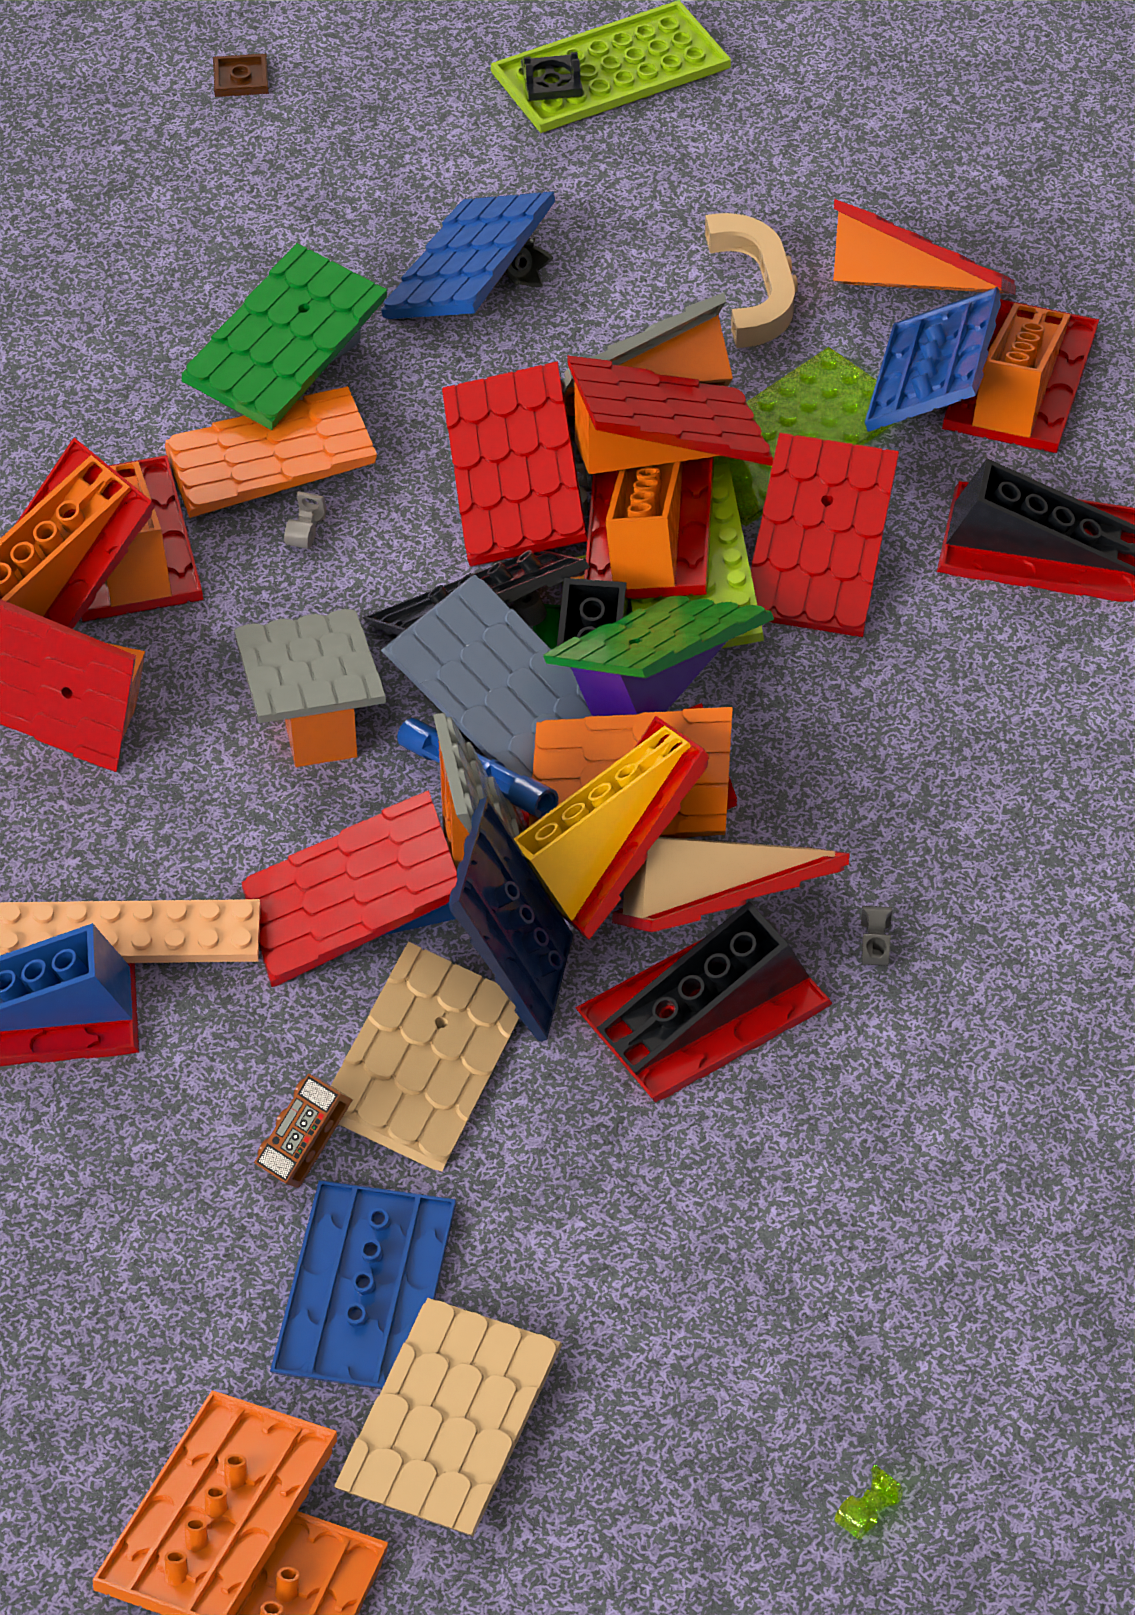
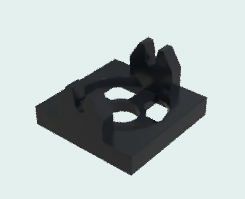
(552, 90)

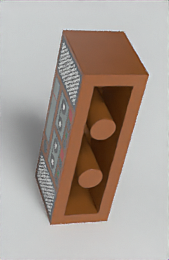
(302, 1130)

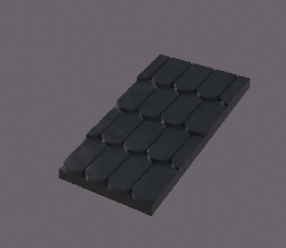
(507, 579)

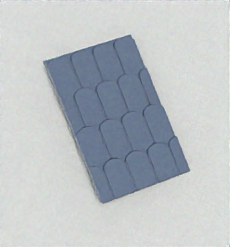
(487, 673)

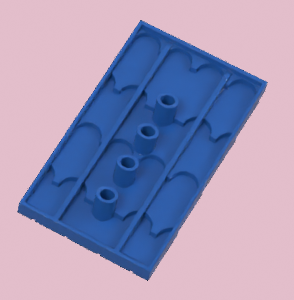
(467, 256)
(934, 359)
(361, 1282)

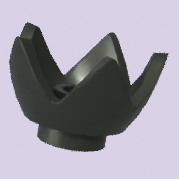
(531, 261)

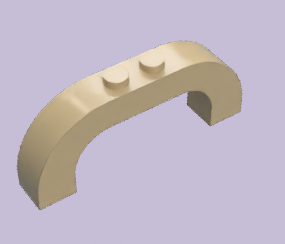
(750, 236)

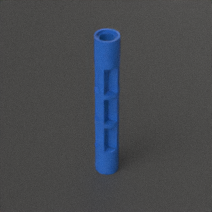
(519, 790)

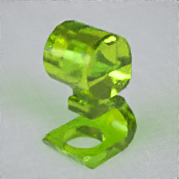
(860, 1514)

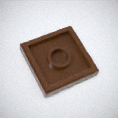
(240, 75)

